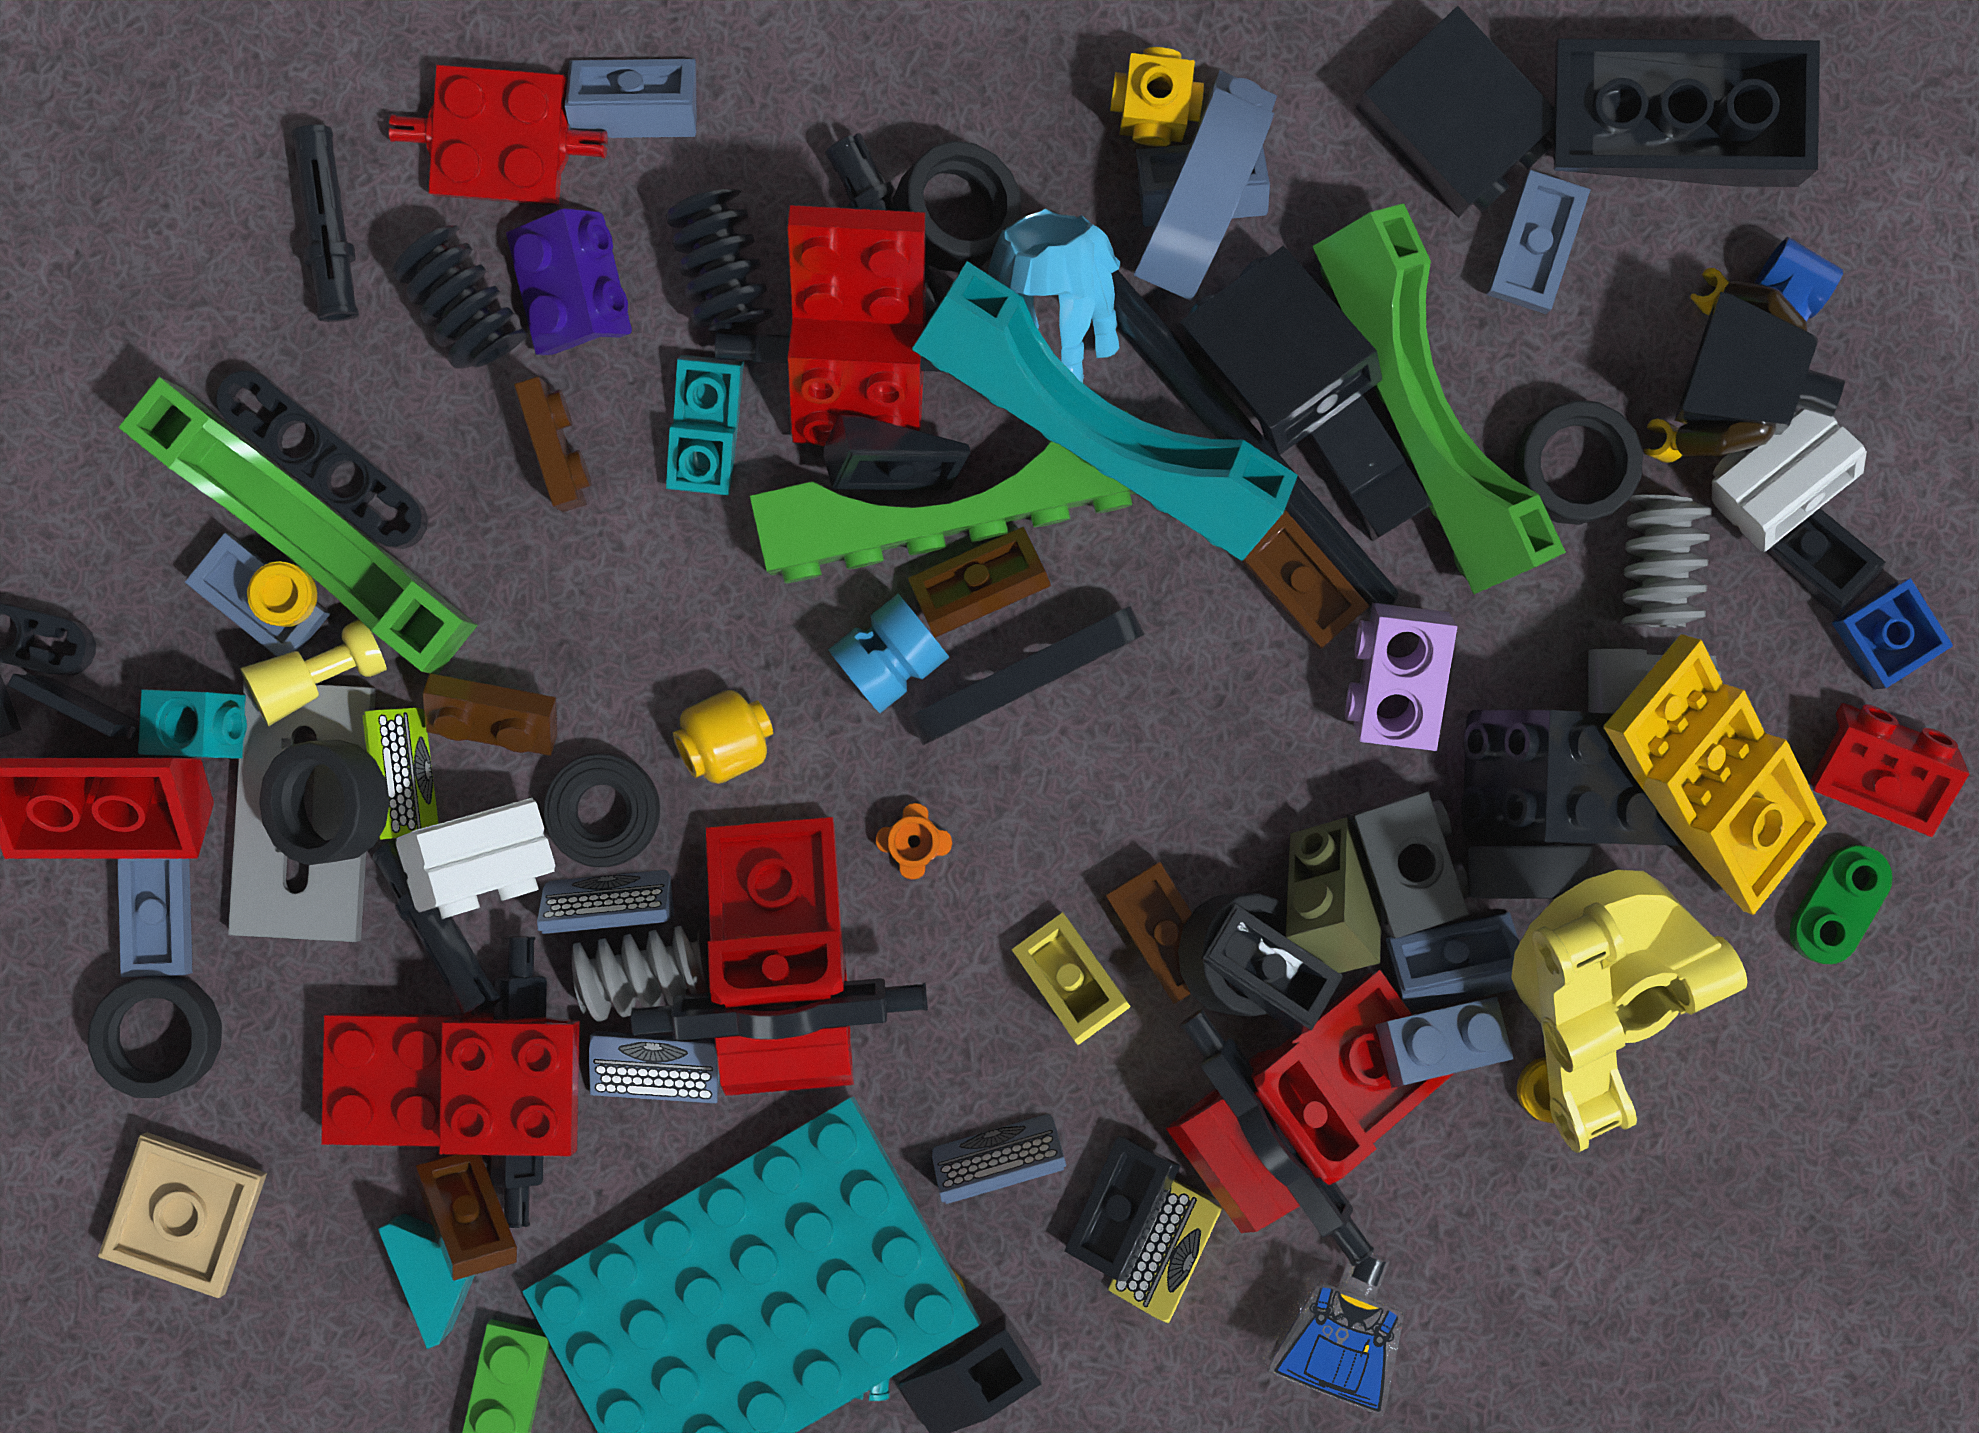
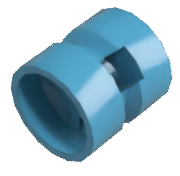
(888, 653)

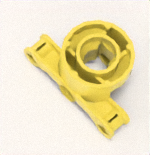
(1609, 971)

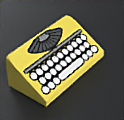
(1170, 1252)

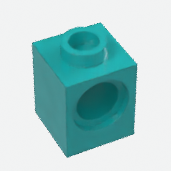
(192, 724)

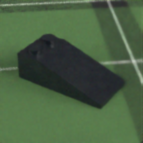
(1688, 110)

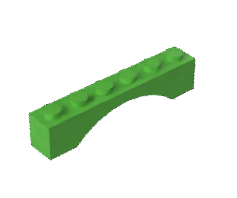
(1381, 286)
(299, 524)
(816, 526)

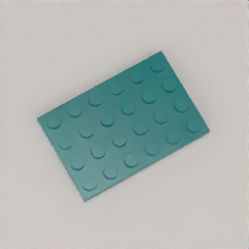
(757, 1293)

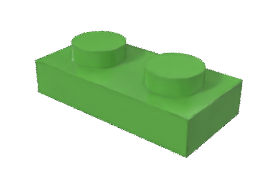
(507, 1379)

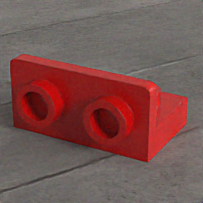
(1891, 769)

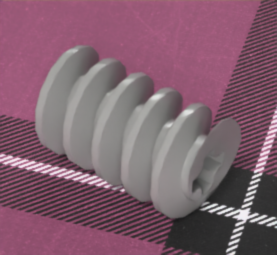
(1665, 562)
(639, 973)

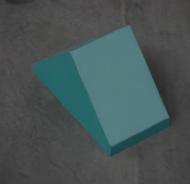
(424, 1276)

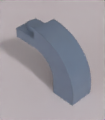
(1207, 185)

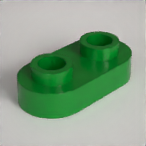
(1838, 900)

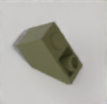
(1332, 897)

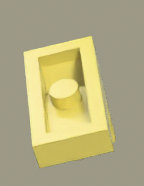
(1071, 978)

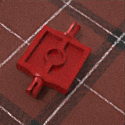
(498, 135)

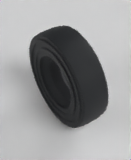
(562, 809)

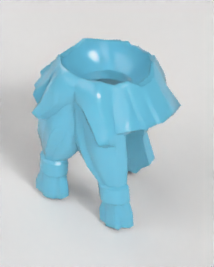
(1066, 259)

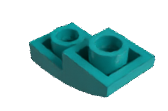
(704, 424)

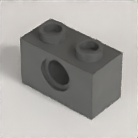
(1443, 886)

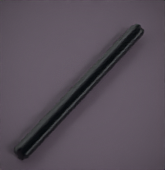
(1230, 423)

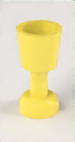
(289, 681)

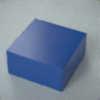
(1892, 634)

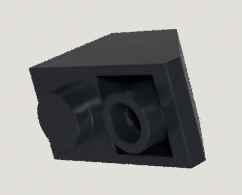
(973, 1378)

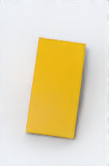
(1716, 773)

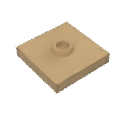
(182, 1215)

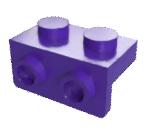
(568, 280)

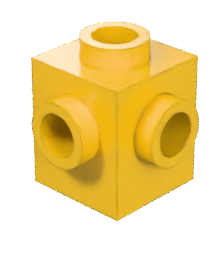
(1154, 119)

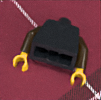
(1745, 374)

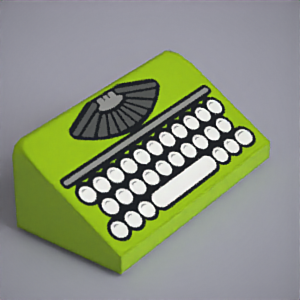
(402, 752)

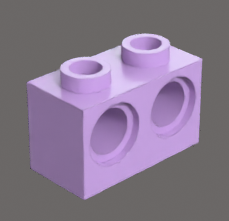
(1418, 676)

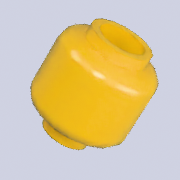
(723, 736)

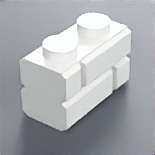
(1787, 477)
(475, 856)

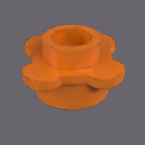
(932, 841)

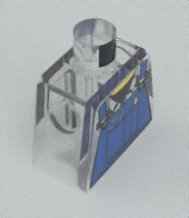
(1340, 1336)

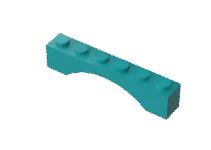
(1210, 485)

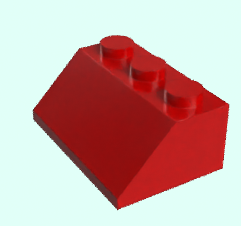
(103, 808)

